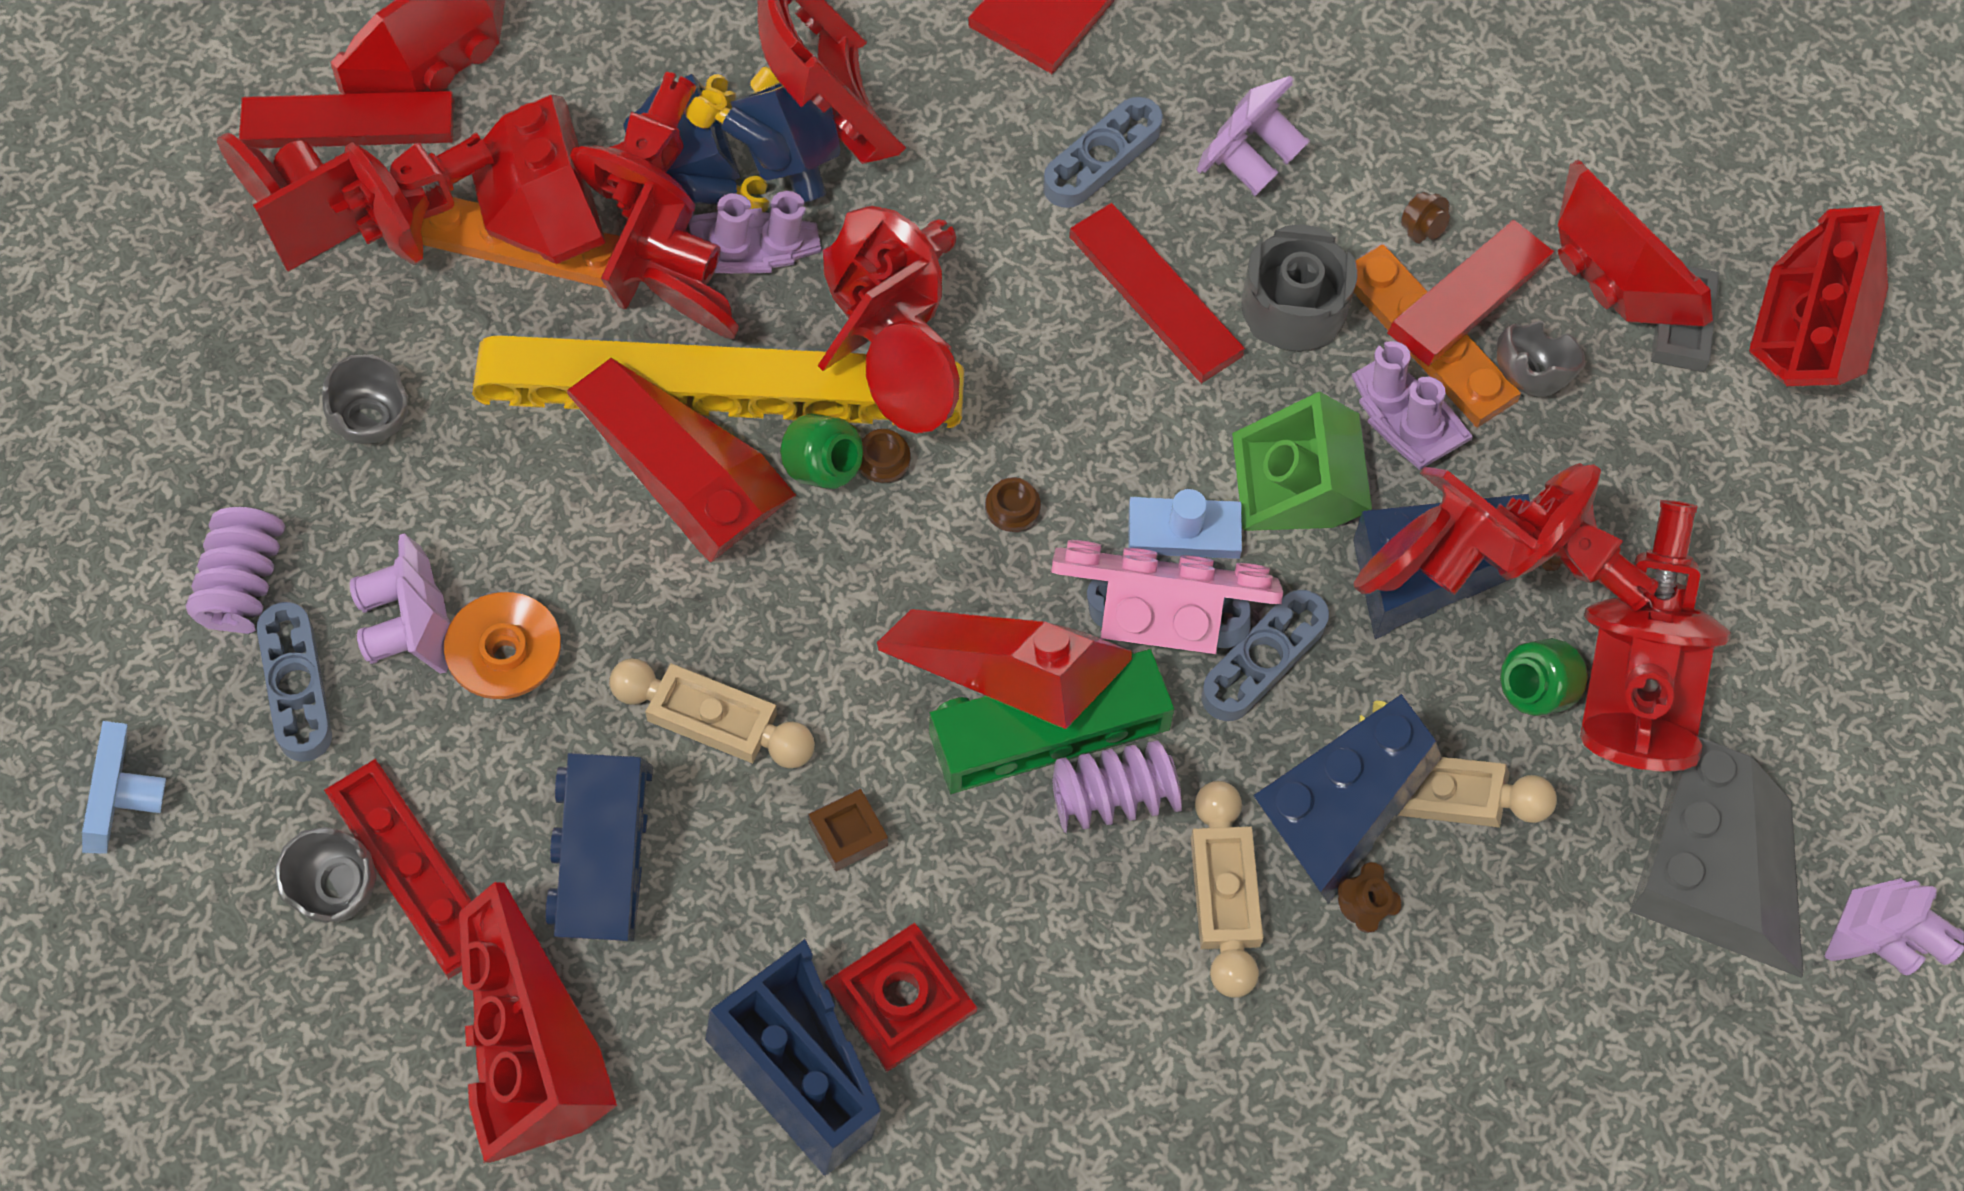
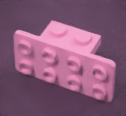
(1165, 600)

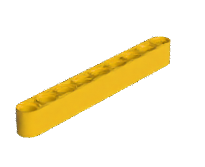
(702, 377)

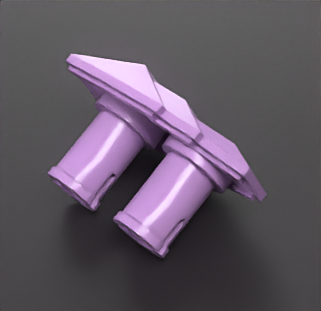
(1258, 114)
(755, 239)
(1408, 411)
(422, 609)
(1894, 923)

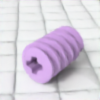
(233, 569)
(1115, 784)

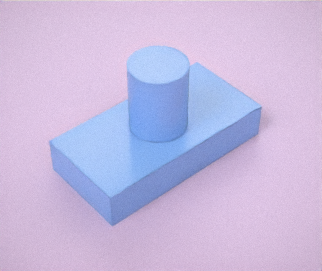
(1186, 526)
(115, 789)

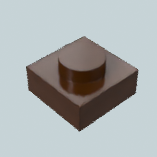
(848, 830)

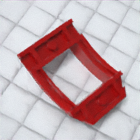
(828, 79)

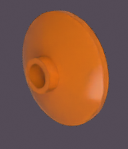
(498, 622)

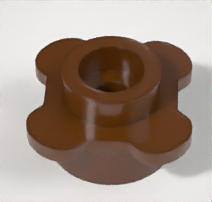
(1355, 902)

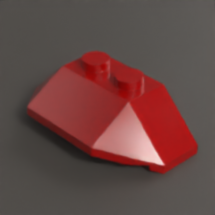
(418, 45)
(533, 187)
(1624, 258)
(1825, 301)

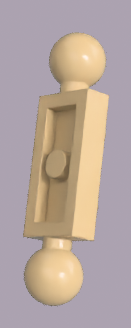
(711, 713)
(1477, 794)
(1226, 889)

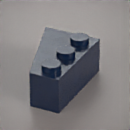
(1419, 594)
(1350, 791)
(598, 846)
(795, 1058)

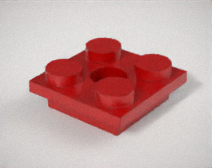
(897, 1031)

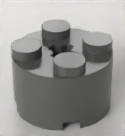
(1298, 288)

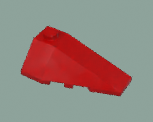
(691, 466)
(1015, 661)
(533, 1049)

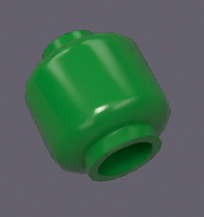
(821, 451)
(1543, 677)

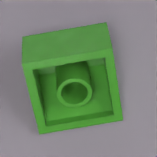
(1302, 467)

